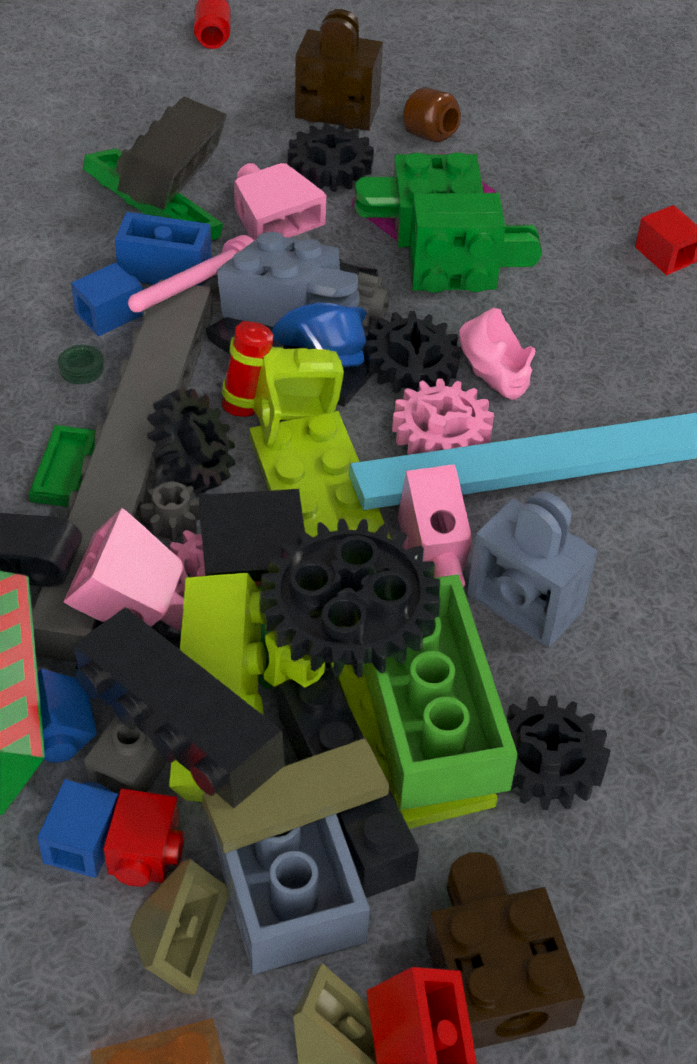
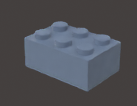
(295, 895)

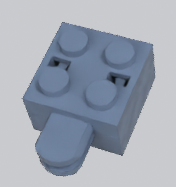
(282, 275)
(532, 567)

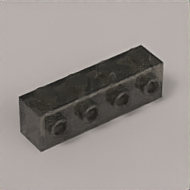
(170, 152)

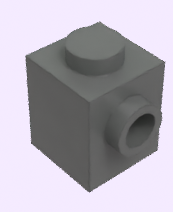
(124, 759)

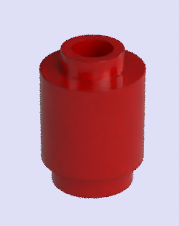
(212, 22)

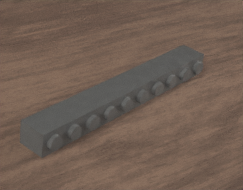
(123, 461)

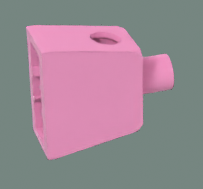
(277, 201)
(436, 518)
(128, 570)

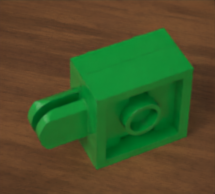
(415, 175)
(463, 242)

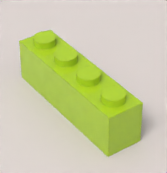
(224, 638)

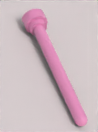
(186, 279)

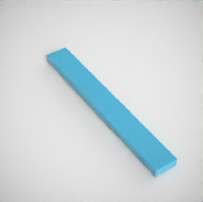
(535, 458)

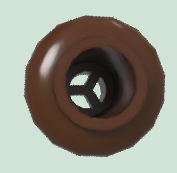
(431, 114)

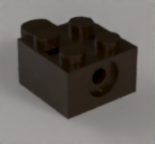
(338, 74)
(507, 952)

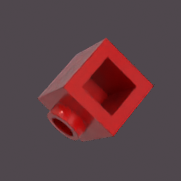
(668, 239)
(143, 838)

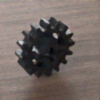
(331, 156)
(411, 352)
(189, 438)
(556, 744)

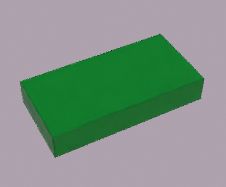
(62, 465)

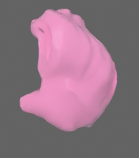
(497, 354)

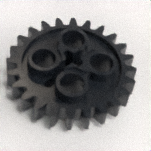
(353, 583)

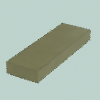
(299, 795)

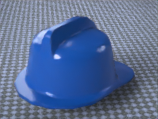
(326, 328)

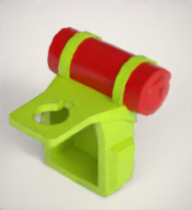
(278, 380)

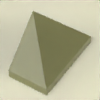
(179, 925)
(332, 1022)

